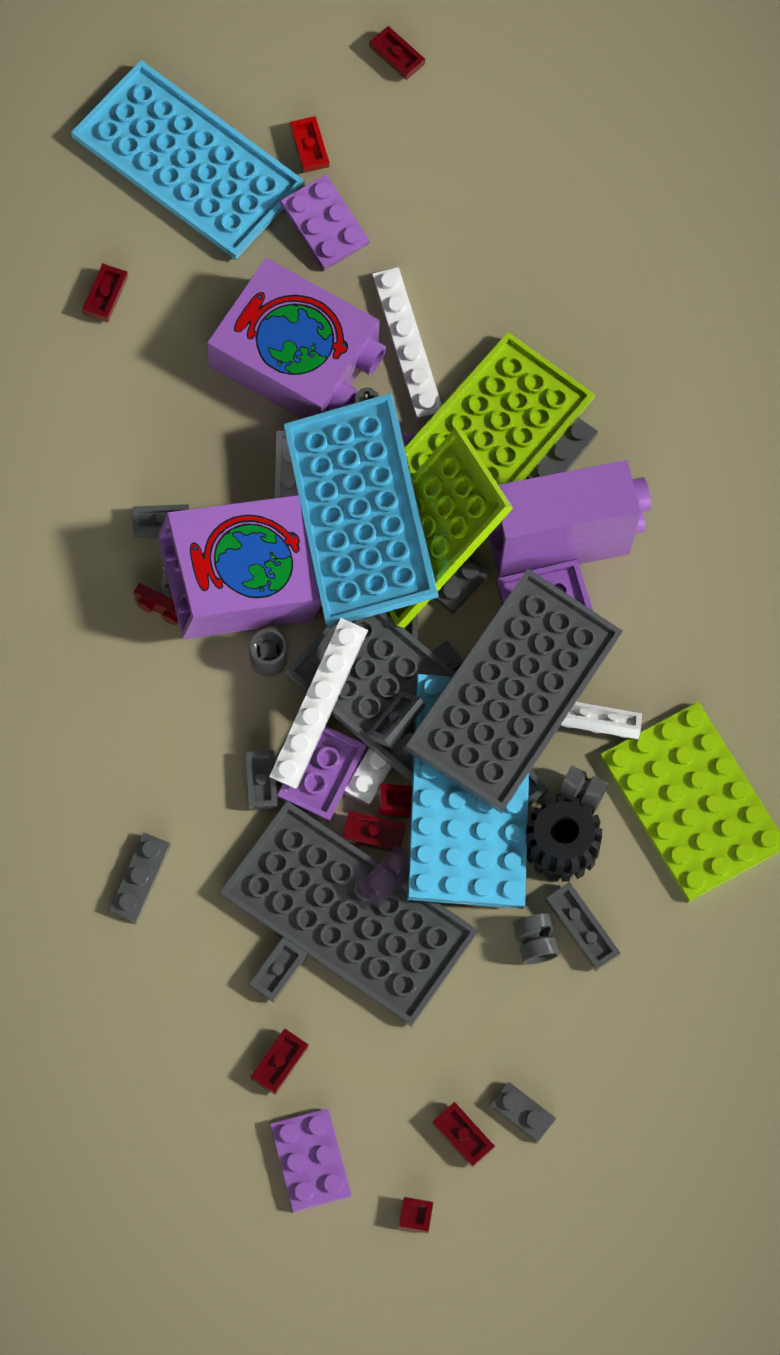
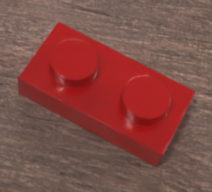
(309, 144)

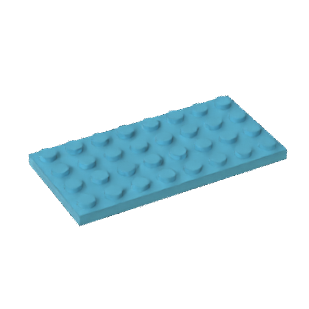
(187, 159)
(360, 510)
(459, 843)

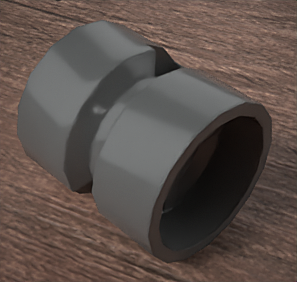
(268, 652)
(579, 786)
(536, 937)

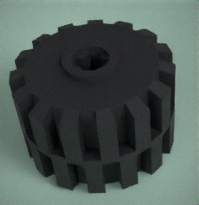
(558, 823)

